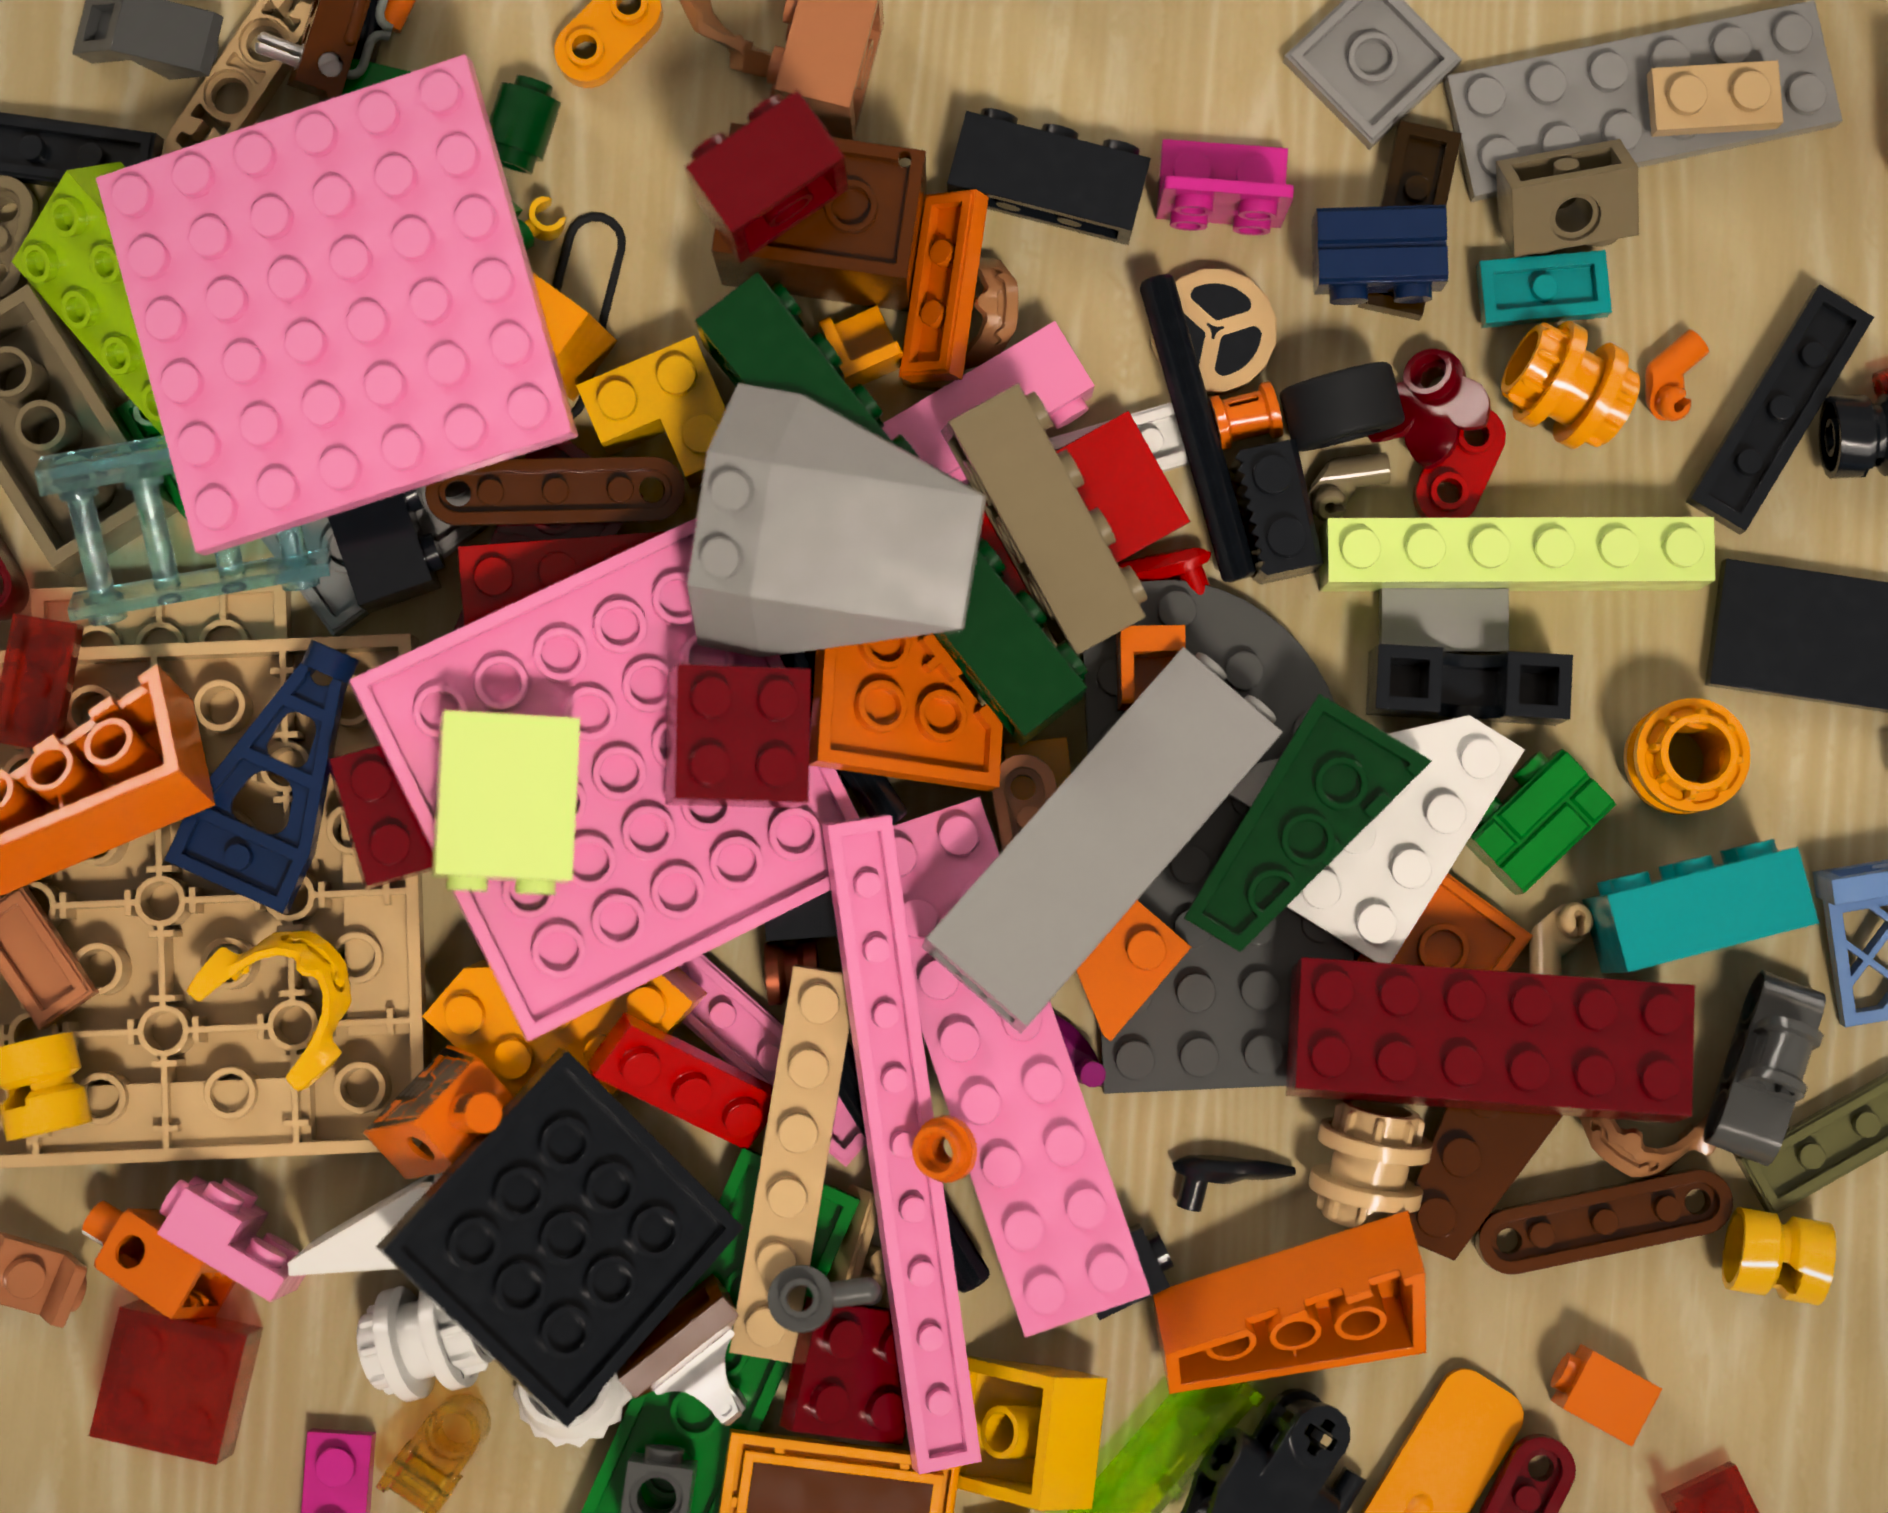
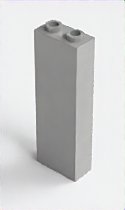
(1102, 838)

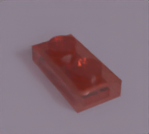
(37, 679)

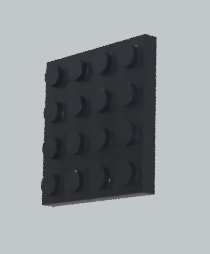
(561, 1237)

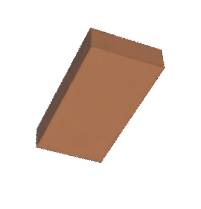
(39, 961)

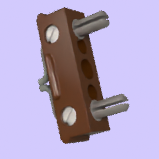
(327, 46)

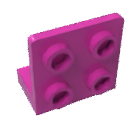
(1223, 186)

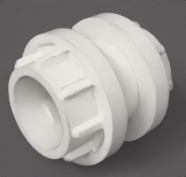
(411, 1343)

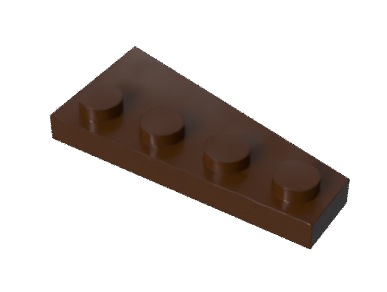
(1470, 1170)

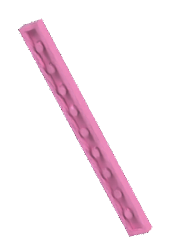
(894, 1108)

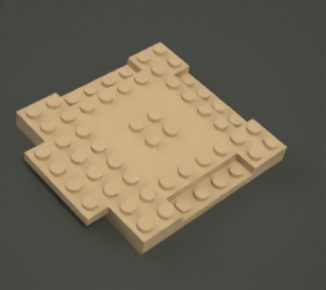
(211, 1073)

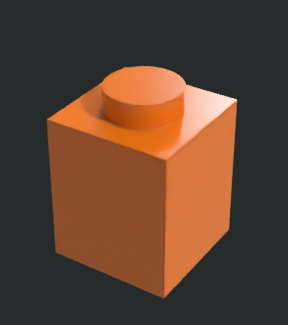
(1603, 1393)

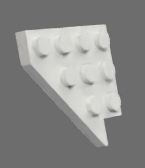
(1402, 856)

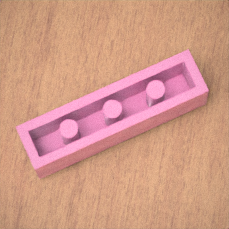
(1038, 363)

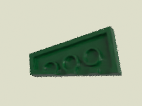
(1310, 808)

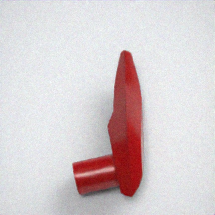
(1181, 562)

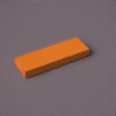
(943, 286)

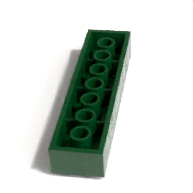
(1002, 648)

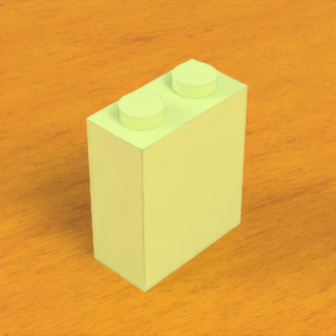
(505, 801)

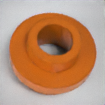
(930, 1153)

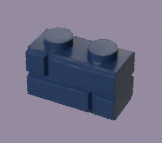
(1379, 252)

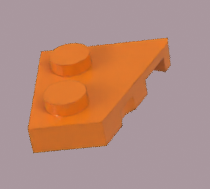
(1129, 967)

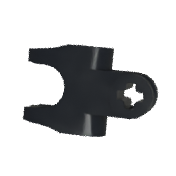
(1278, 1465)

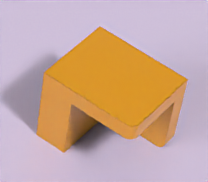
(863, 346)

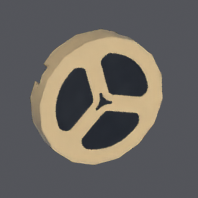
(1228, 327)

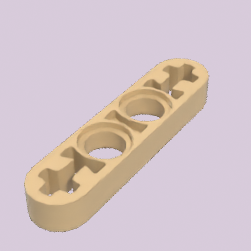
(238, 66)

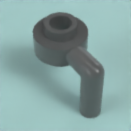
(826, 1297)

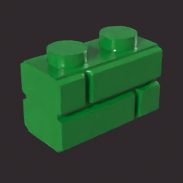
(1538, 819)

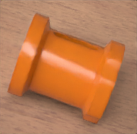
(1247, 415)

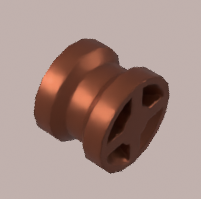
(780, 963)

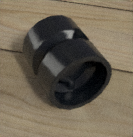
(1853, 436)

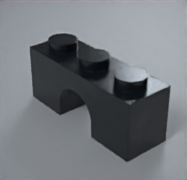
(1451, 685)

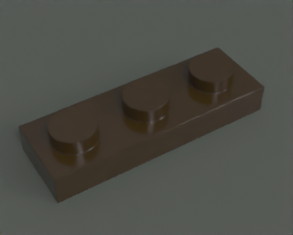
(1416, 175)

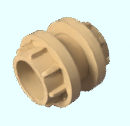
(1369, 1162)

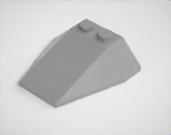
(824, 533)

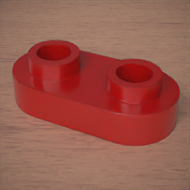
(1467, 469)

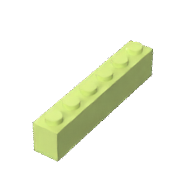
(1518, 553)

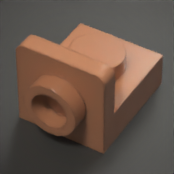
(40, 1279)

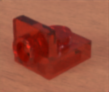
(1712, 1492)

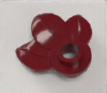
(1436, 412)

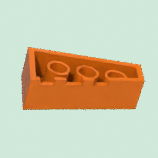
(104, 782)
(1298, 1310)

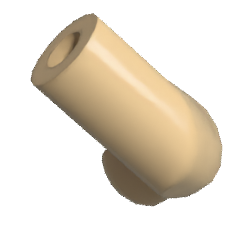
(1558, 936)

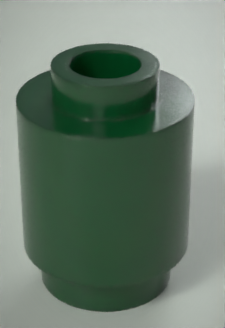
(523, 122)

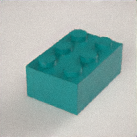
(1699, 906)

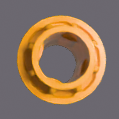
(1578, 389)
(1723, 750)

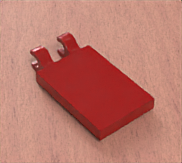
(1125, 486)

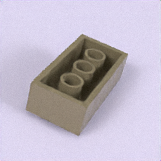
(54, 407)
(1043, 520)

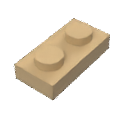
(1714, 98)

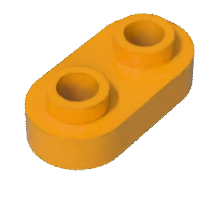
(614, 34)

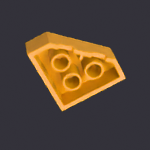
(479, 1021)

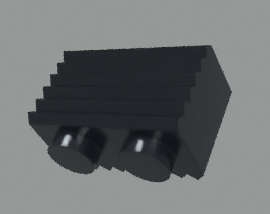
(1276, 511)

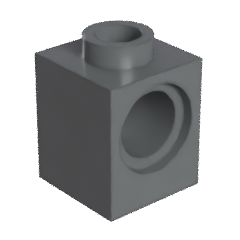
(664, 1463)

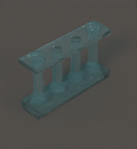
(141, 468)

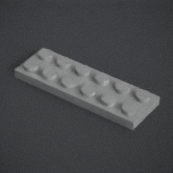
(1603, 93)

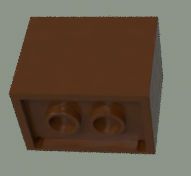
(855, 246)

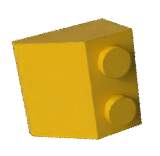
(1035, 1434)

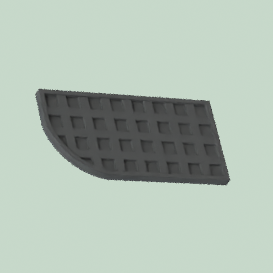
(1220, 1010)

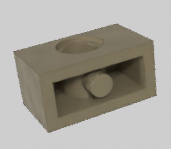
(1536, 185)

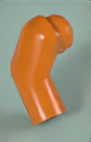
(1665, 377)

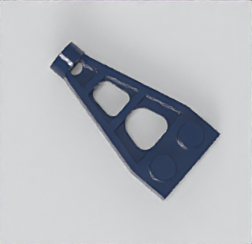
(242, 856)

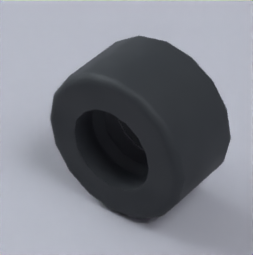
(1342, 406)

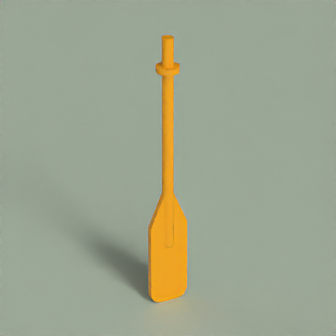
(1450, 1448)

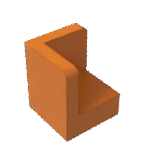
(1142, 656)

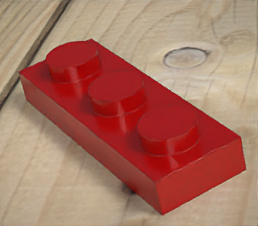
(683, 1081)

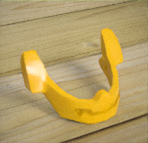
(313, 958)

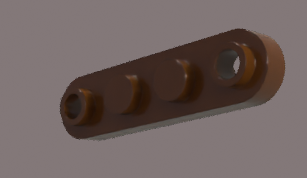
(560, 492)
(1604, 1221)

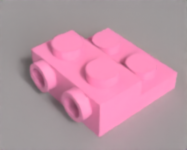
(221, 1228)

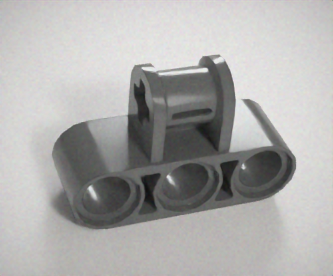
(1765, 1068)

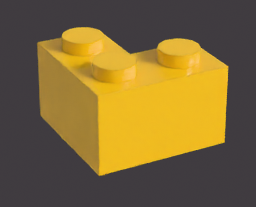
(658, 395)

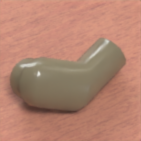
(1341, 478)

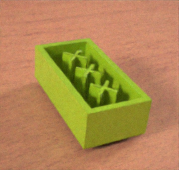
(78, 274)

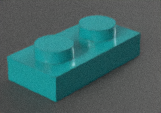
(1543, 289)

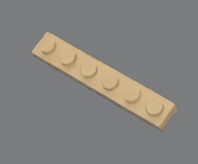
(793, 1156)

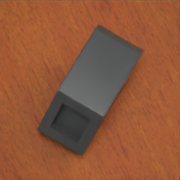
(154, 33)

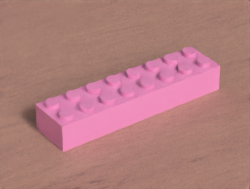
(1019, 1095)

